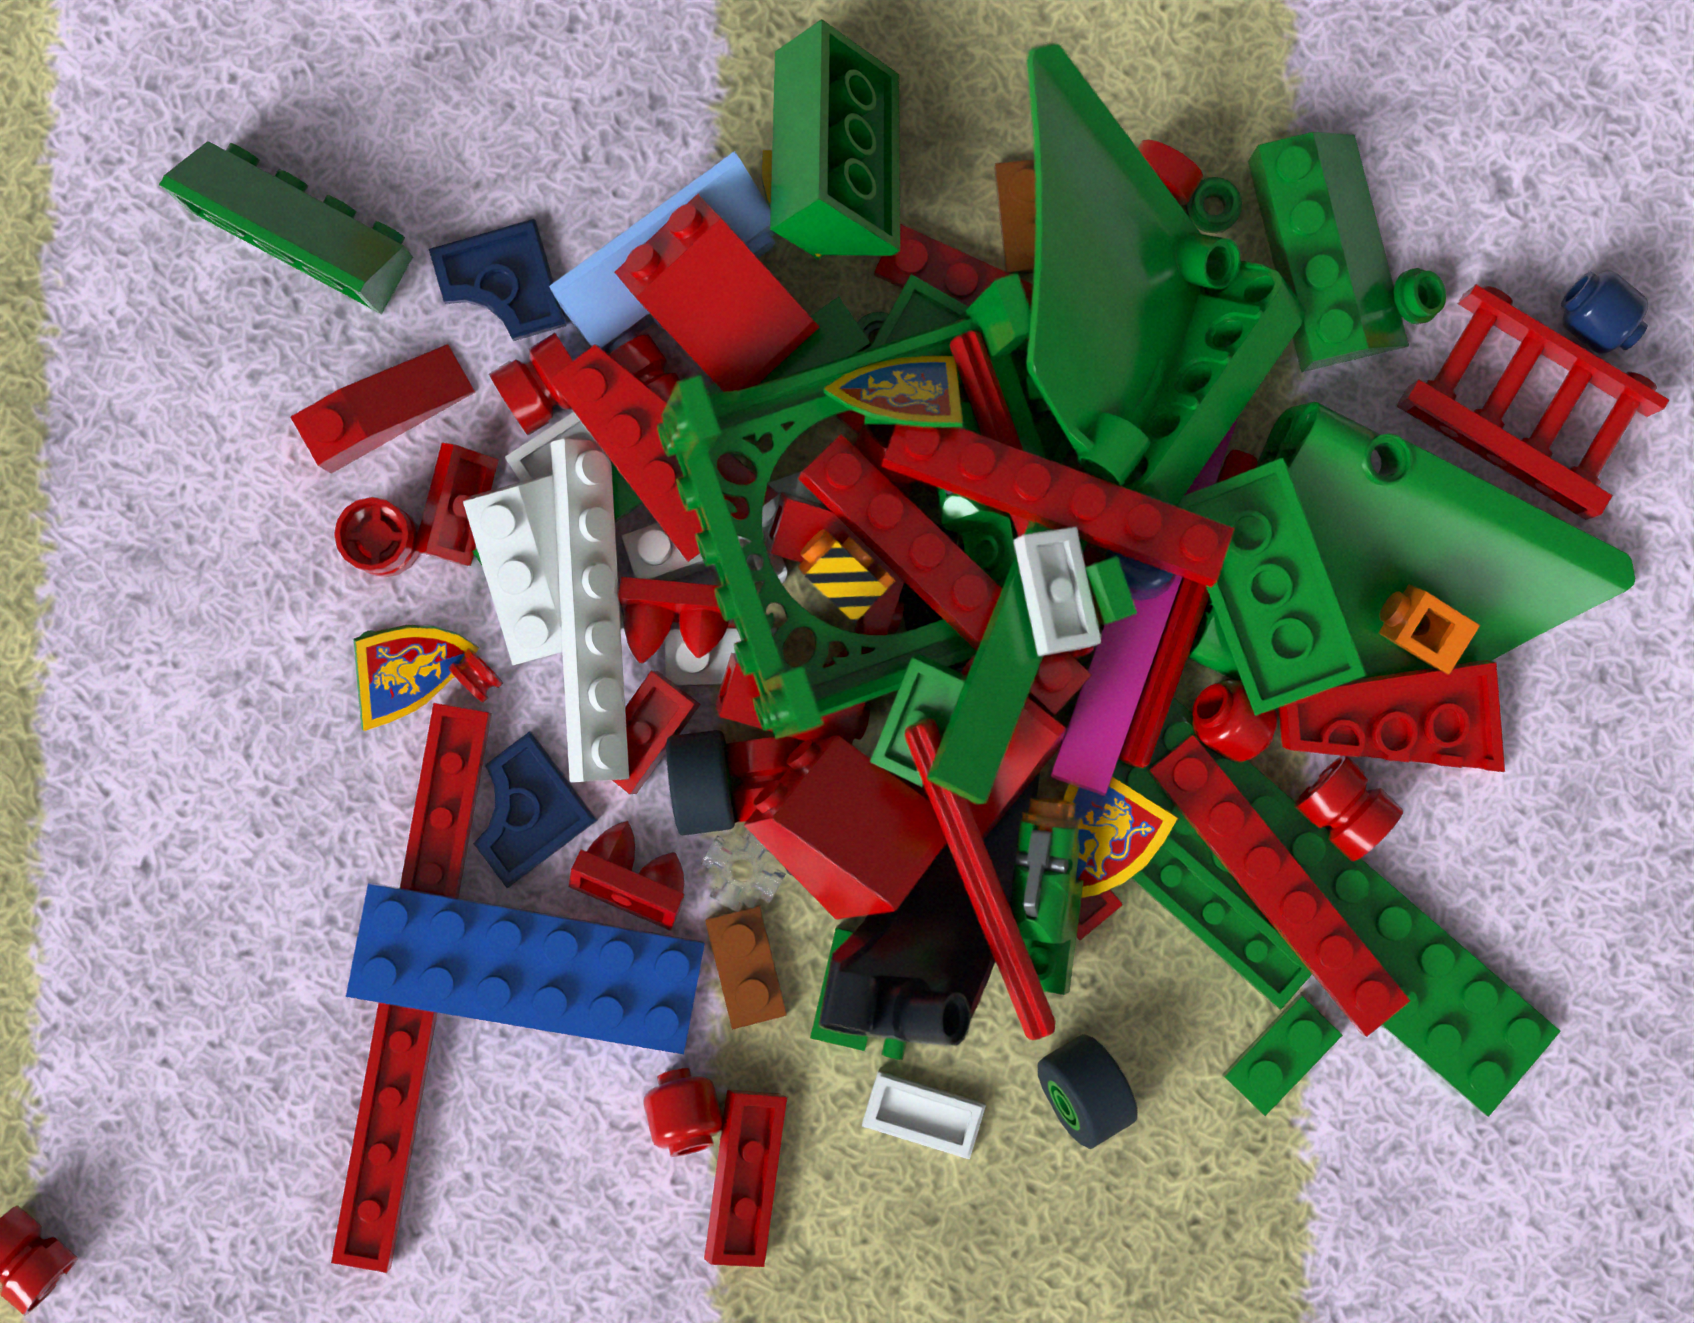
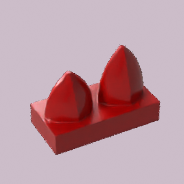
(655, 604)
(608, 876)

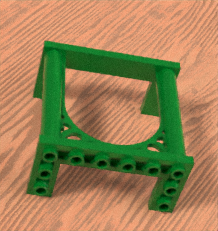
(707, 425)

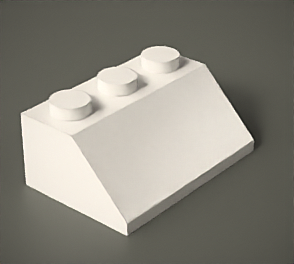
(519, 558)

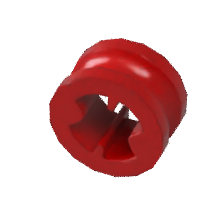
(475, 675)

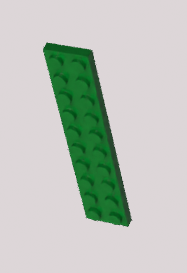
(1458, 1011)

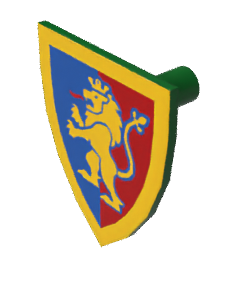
(903, 392)
(403, 669)
(1116, 834)

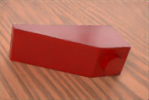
(381, 407)

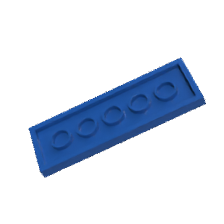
(525, 968)

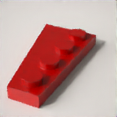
(624, 421)
(1405, 718)

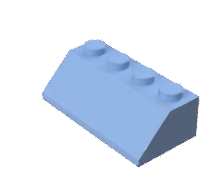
(600, 301)

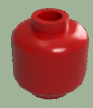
(1228, 724)
(683, 1112)

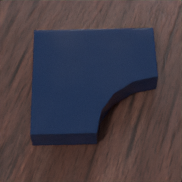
(504, 274)
(532, 813)

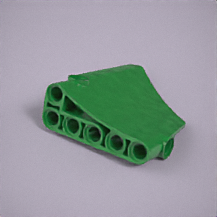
(1136, 316)
(1430, 530)

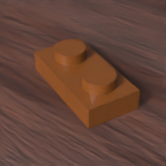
(1017, 214)
(746, 967)

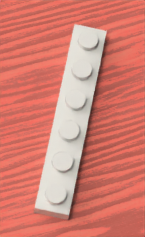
(589, 611)

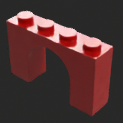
(792, 527)

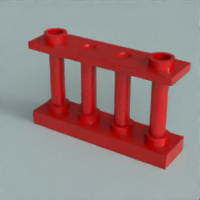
(1531, 458)

